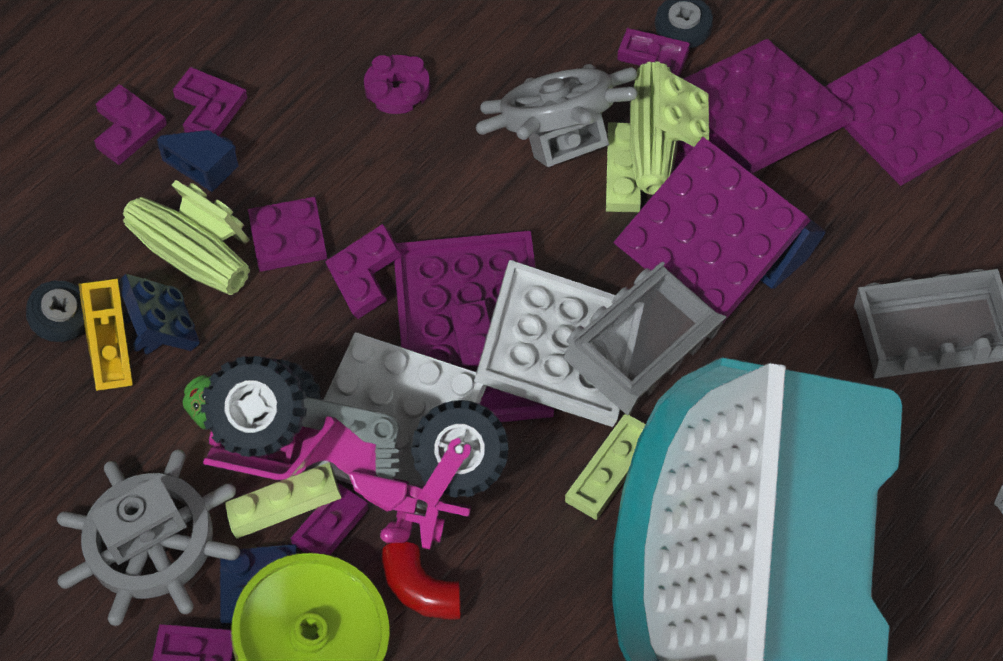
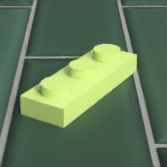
(621, 189)
(606, 469)
(282, 500)

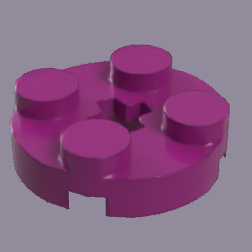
(396, 68)

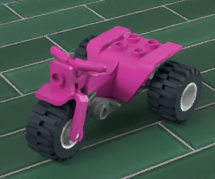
(275, 425)

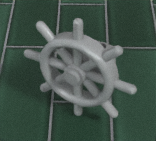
(560, 111)
(138, 524)

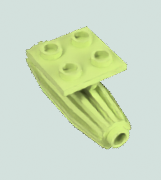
(661, 115)
(192, 237)

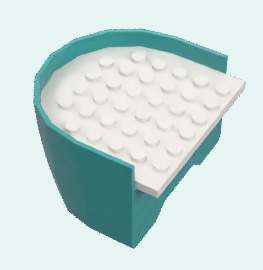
(755, 519)

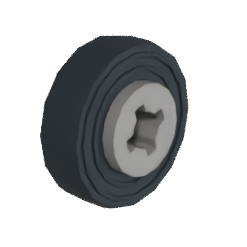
(684, 21)
(53, 323)

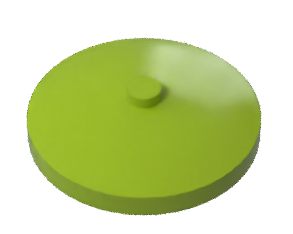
(310, 612)

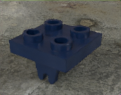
(157, 315)

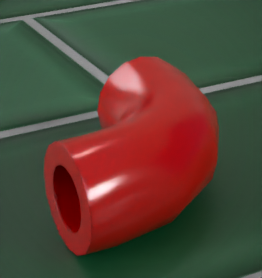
(415, 587)

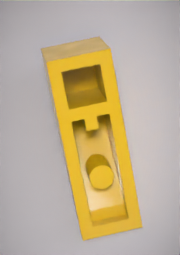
(105, 334)

